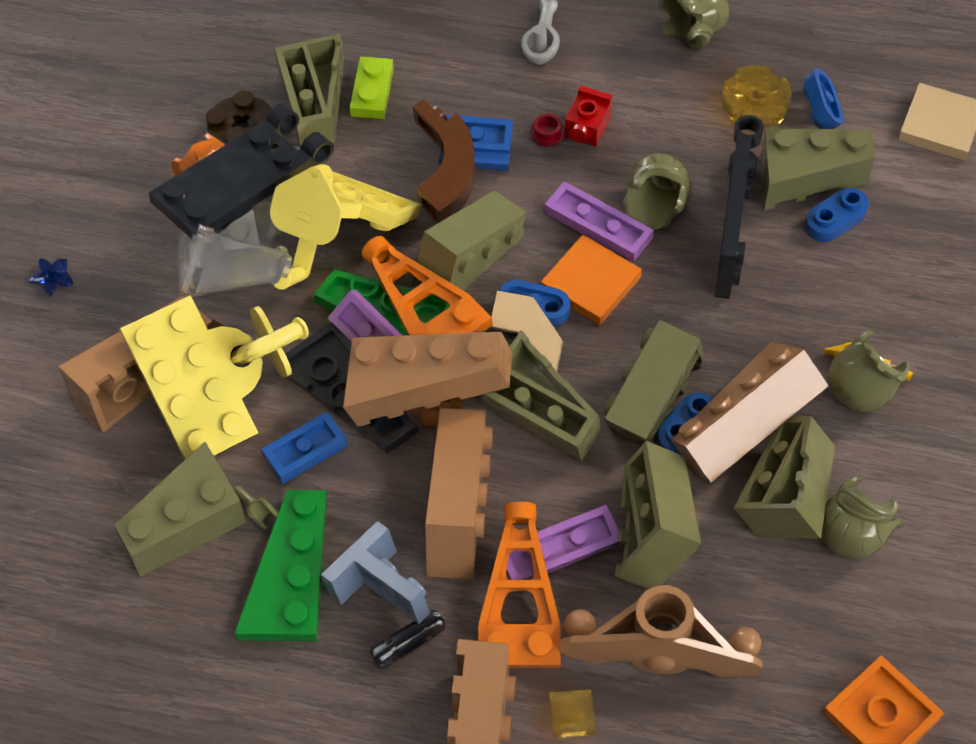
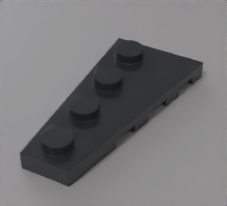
(321, 370)

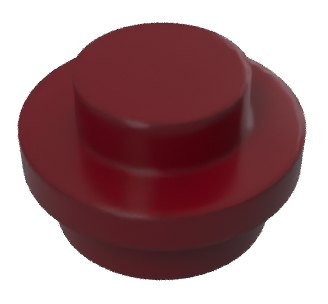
(547, 130)

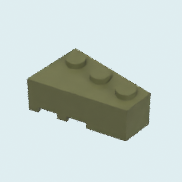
(312, 83)
(813, 162)
(471, 240)
(653, 382)
(544, 402)
(180, 513)
(659, 516)

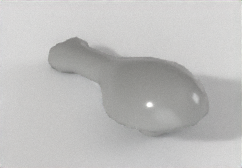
(542, 40)

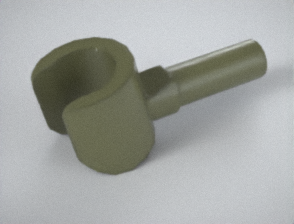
(257, 508)

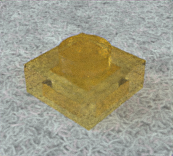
(572, 713)

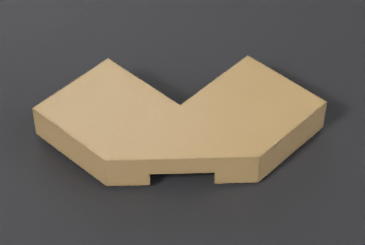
(523, 313)

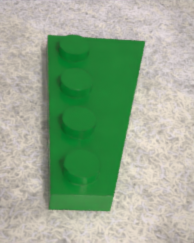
(340, 283)
(289, 579)

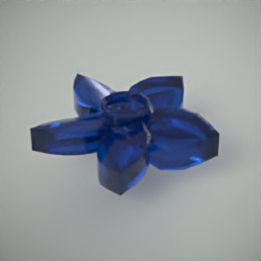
(52, 275)

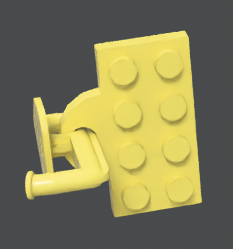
(313, 208)
(197, 378)

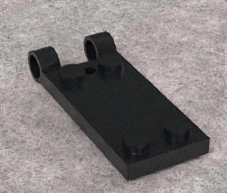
(741, 171)
(239, 173)

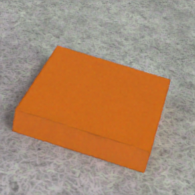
(593, 278)
(883, 708)

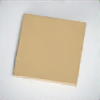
(940, 122)

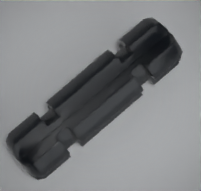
(407, 639)

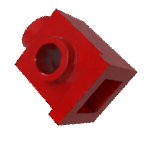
(588, 116)

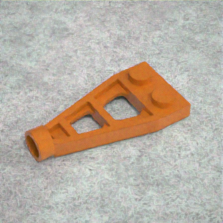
(461, 317)
(529, 644)

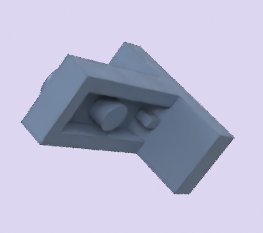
(369, 564)

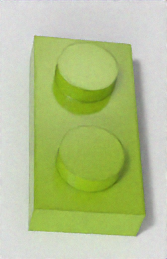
(371, 88)

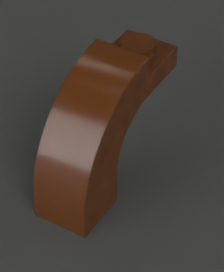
(454, 180)

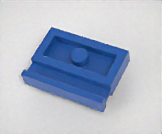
(490, 140)

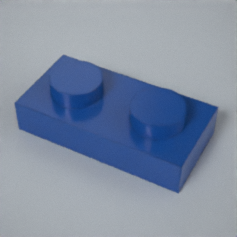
(304, 447)

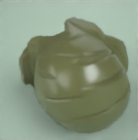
(694, 19)
(656, 190)
(862, 377)
(856, 523)

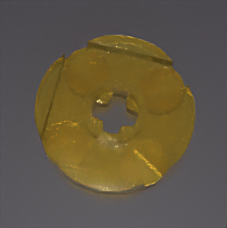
(759, 79)

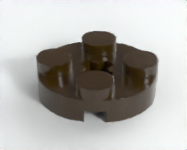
(234, 110)

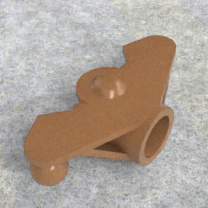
(662, 650)

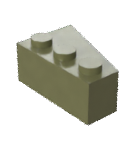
(789, 483)

